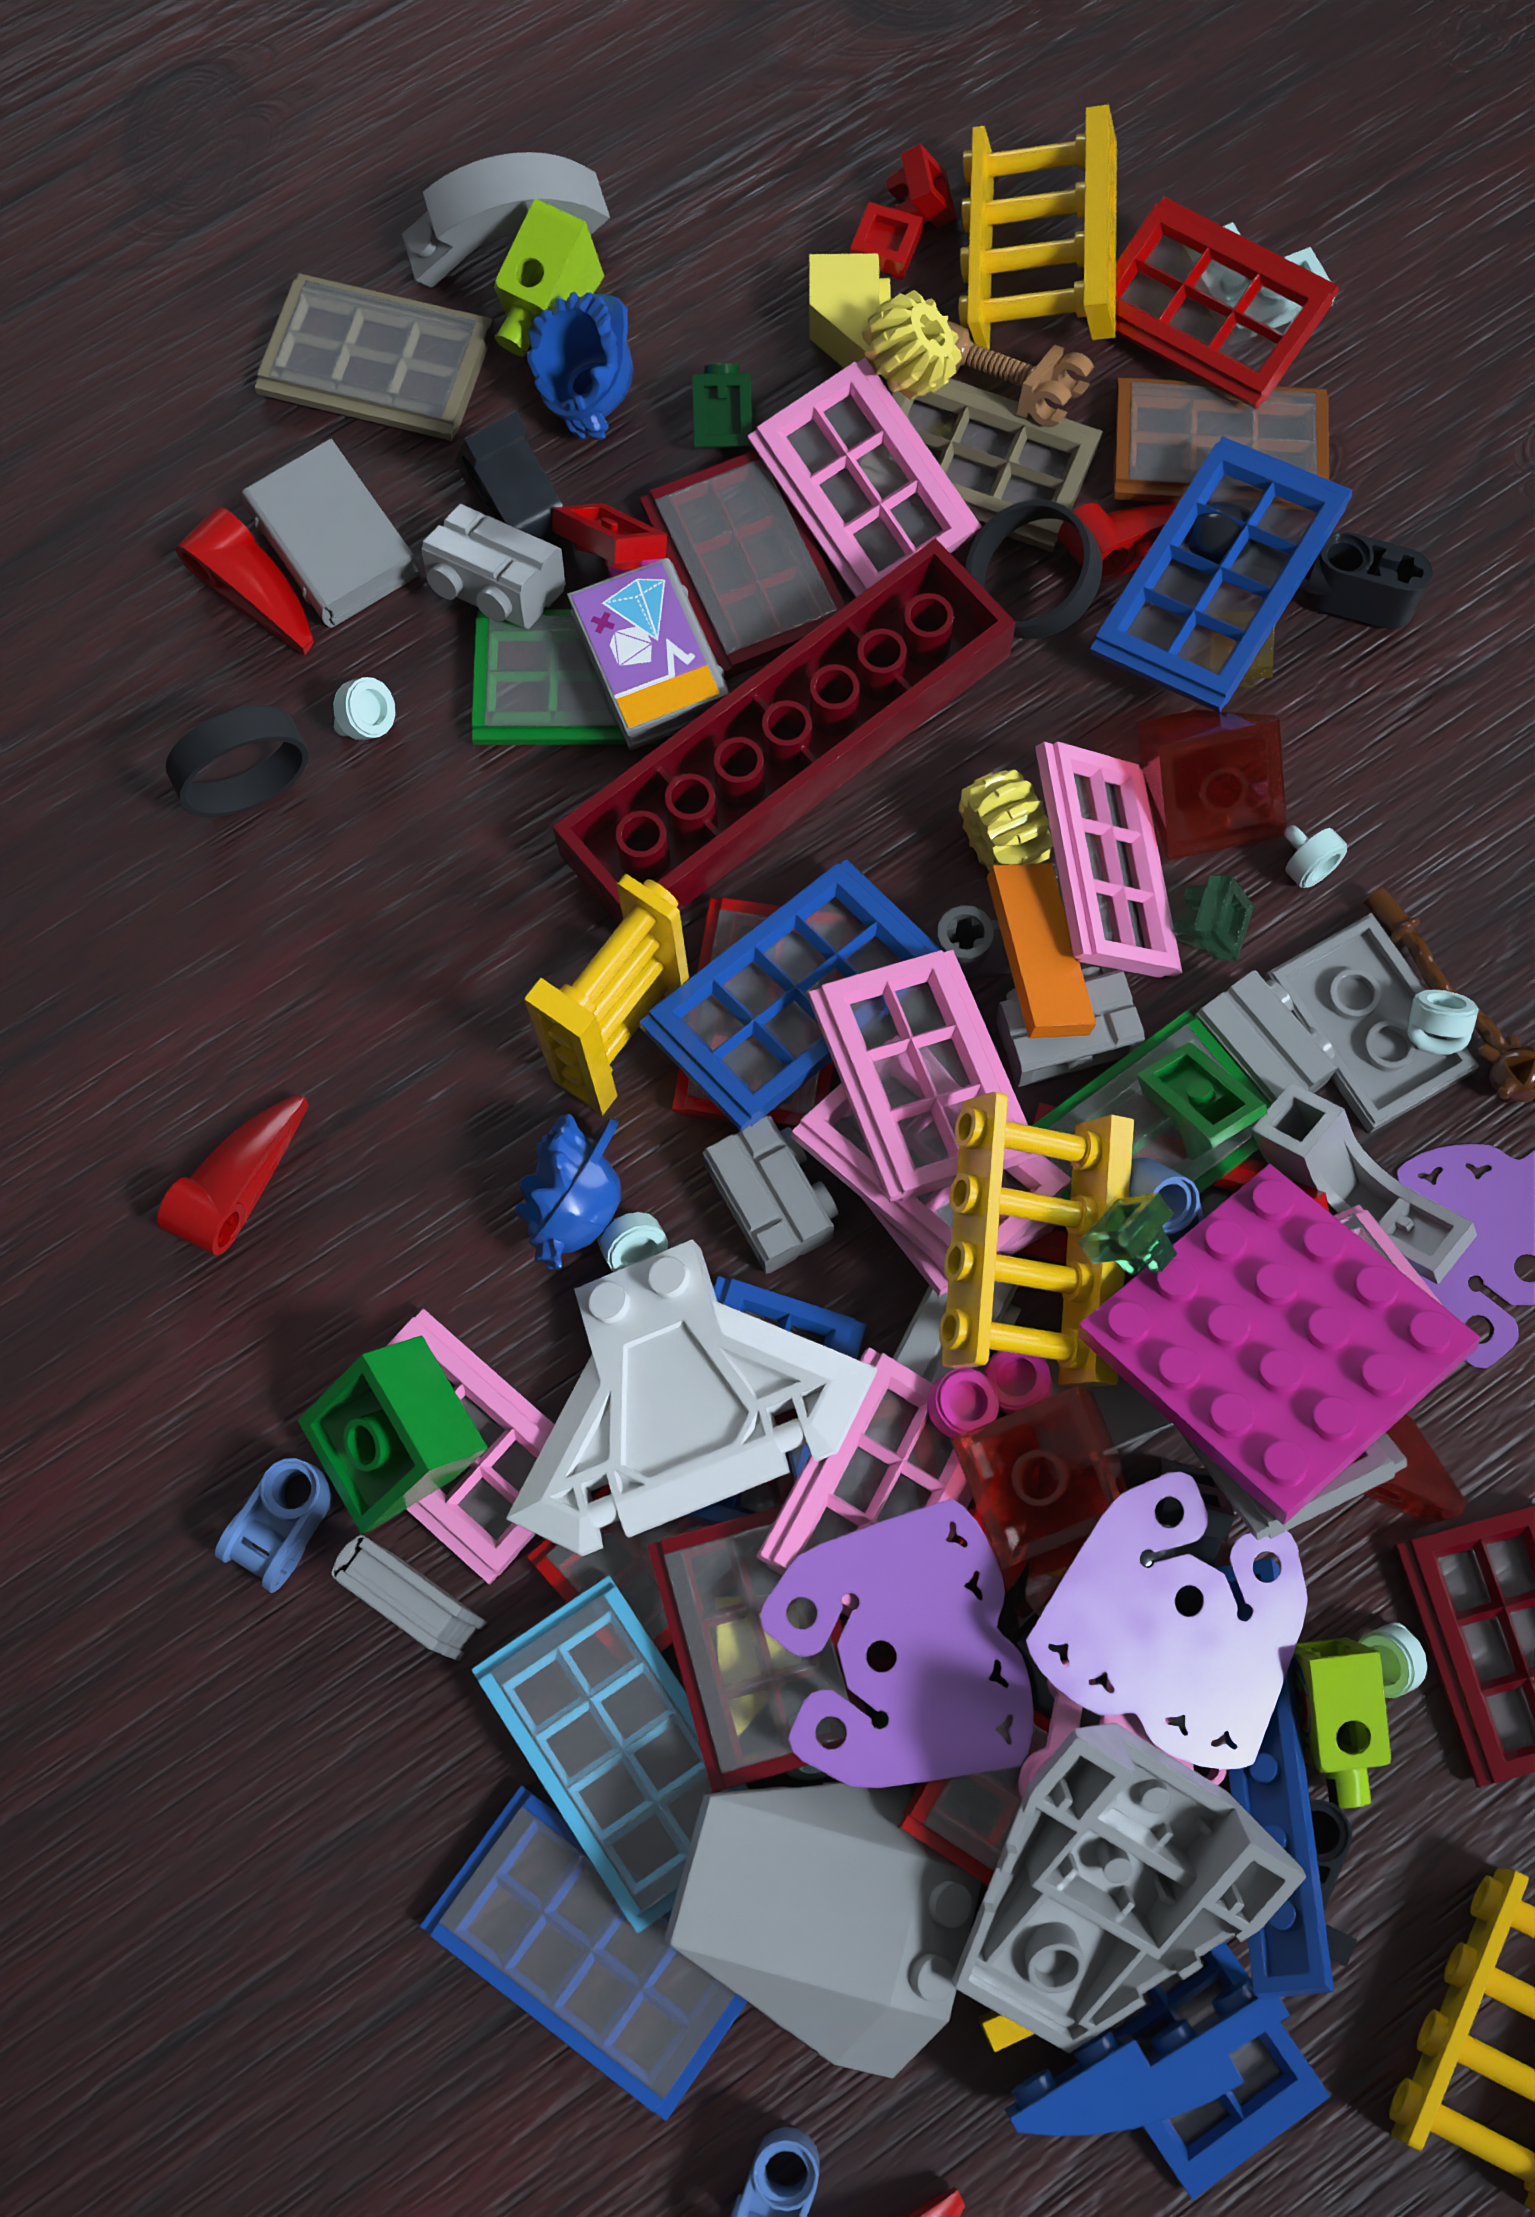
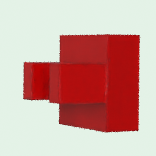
(926, 187)
(890, 235)

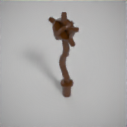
(1510, 1064)

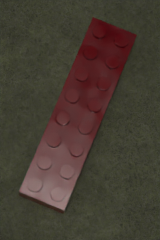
(790, 733)

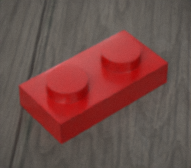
(609, 534)

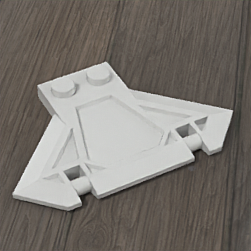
(679, 1405)

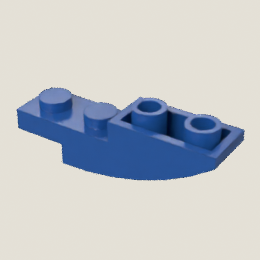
(1124, 2090)

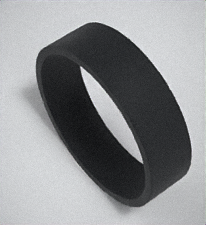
(1086, 587)
(228, 733)

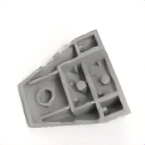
(1115, 1885)
(826, 1917)

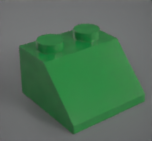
(391, 1432)

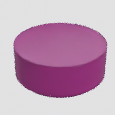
(1018, 1380)
(962, 1402)

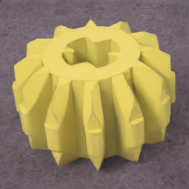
(911, 345)
(1005, 820)

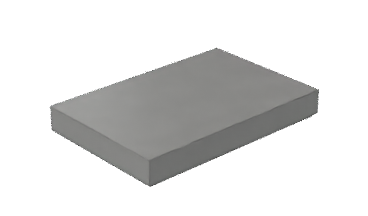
(1361, 1001)

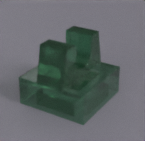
(1220, 920)
(1132, 1235)

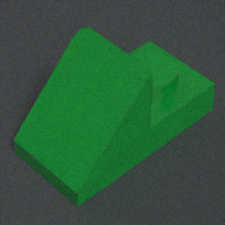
(1199, 1098)

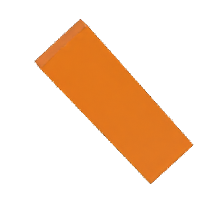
(1040, 951)

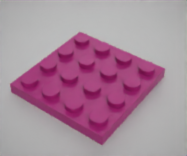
(1278, 1342)

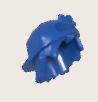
(582, 360)
(571, 1192)

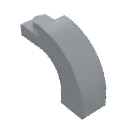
(491, 202)
(1316, 1147)

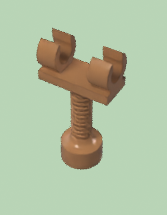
(1038, 382)

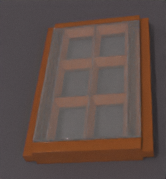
(1172, 426)

